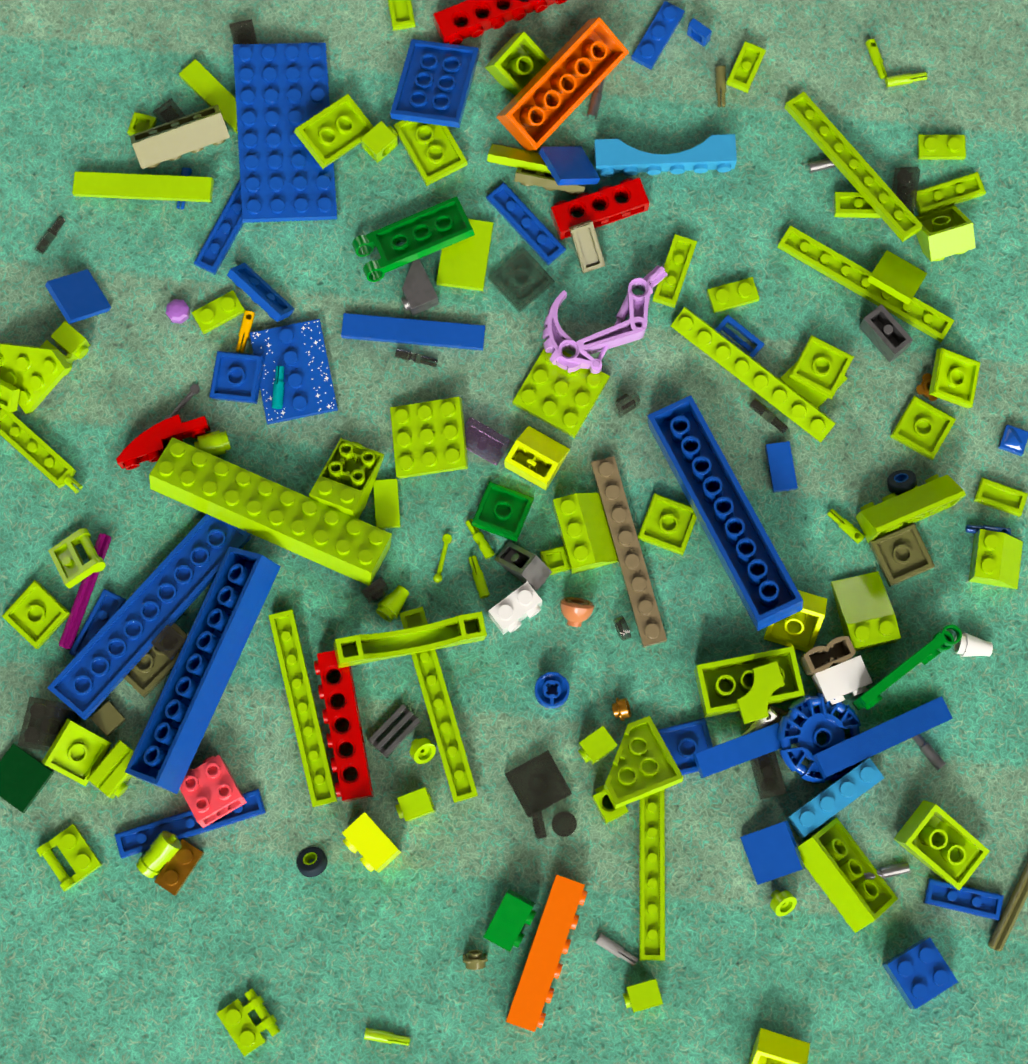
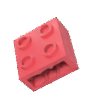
(211, 791)

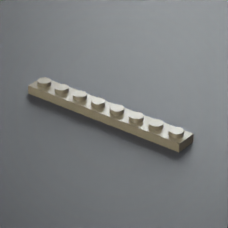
(628, 552)

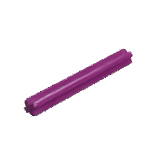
(83, 596)

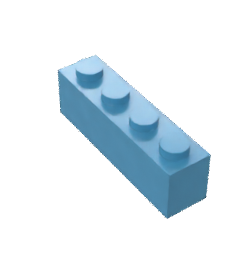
(835, 798)

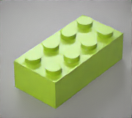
(730, 679)

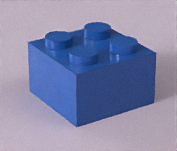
(920, 973)

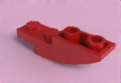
(152, 442)

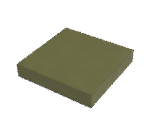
(901, 554)

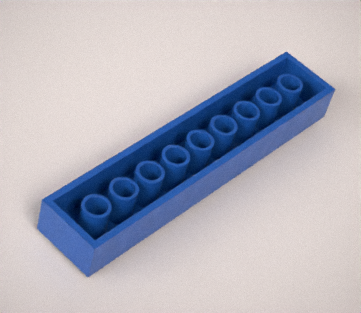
(725, 513)
(203, 669)

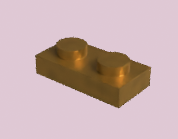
(179, 868)

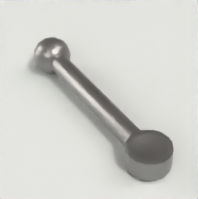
(194, 389)

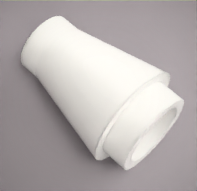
(972, 646)

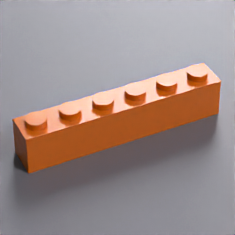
(545, 953)

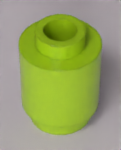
(213, 443)

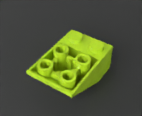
(348, 478)

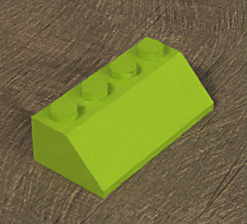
(909, 507)
(840, 869)

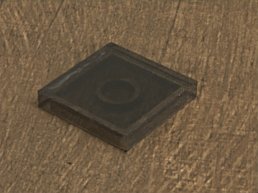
(521, 280)
(538, 784)

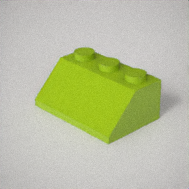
(584, 531)

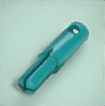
(278, 388)

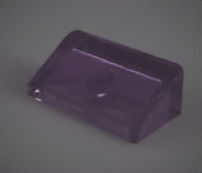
(485, 441)

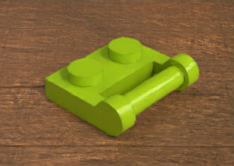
(69, 561)
(76, 852)

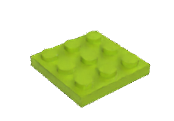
(560, 396)
(429, 437)

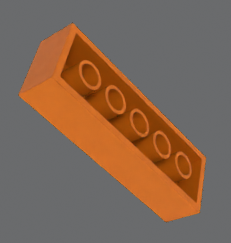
(562, 84)

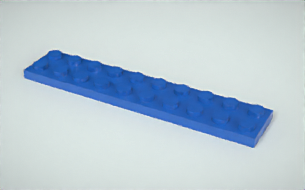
(145, 614)

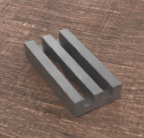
(409, 715)

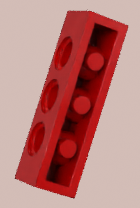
(629, 188)

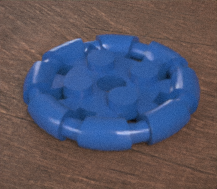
(808, 730)

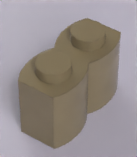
(831, 654)

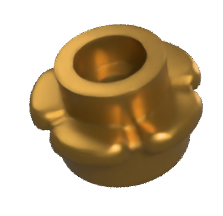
(621, 709)

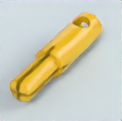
(245, 328)

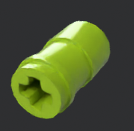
(158, 854)

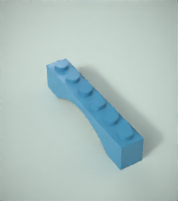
(714, 153)

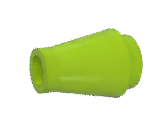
(392, 604)

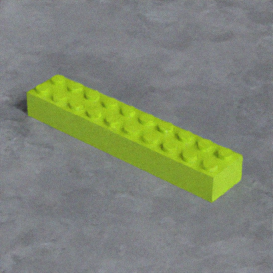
(270, 511)

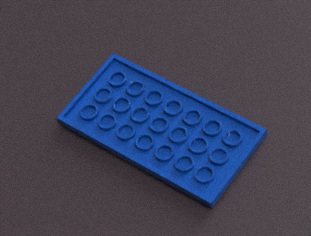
(275, 94)

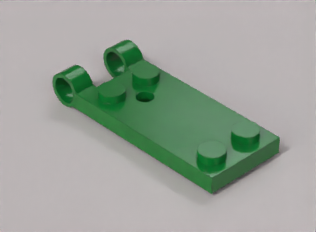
(421, 234)
(924, 655)

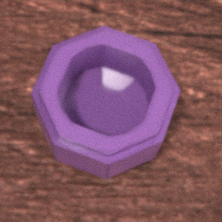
(177, 311)

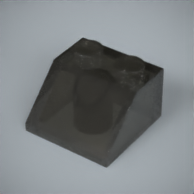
(43, 723)

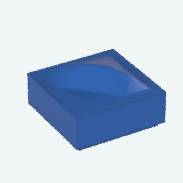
(699, 32)
(1013, 440)

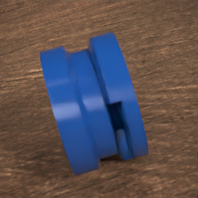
(552, 690)

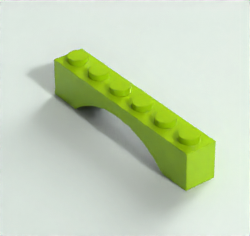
(392, 644)

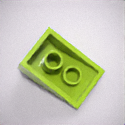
(517, 63)
(865, 611)
(941, 844)

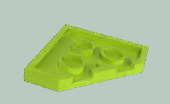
(32, 371)
(641, 765)

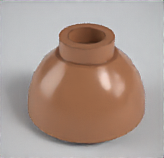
(576, 610)

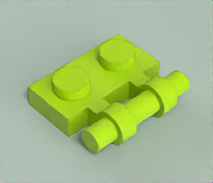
(242, 1027)

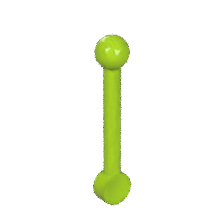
(447, 539)

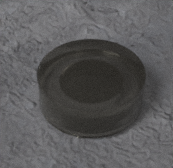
(622, 628)
(564, 824)

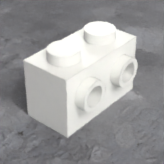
(515, 607)
(842, 680)

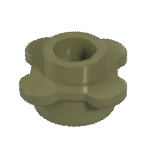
(475, 959)

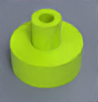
(422, 750)
(782, 902)

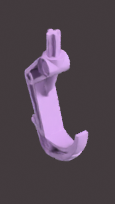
(633, 329)

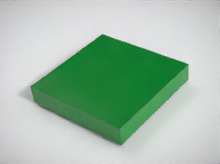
(502, 511)

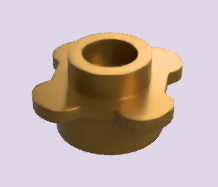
(923, 389)

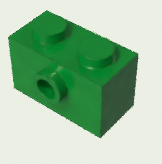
(509, 921)

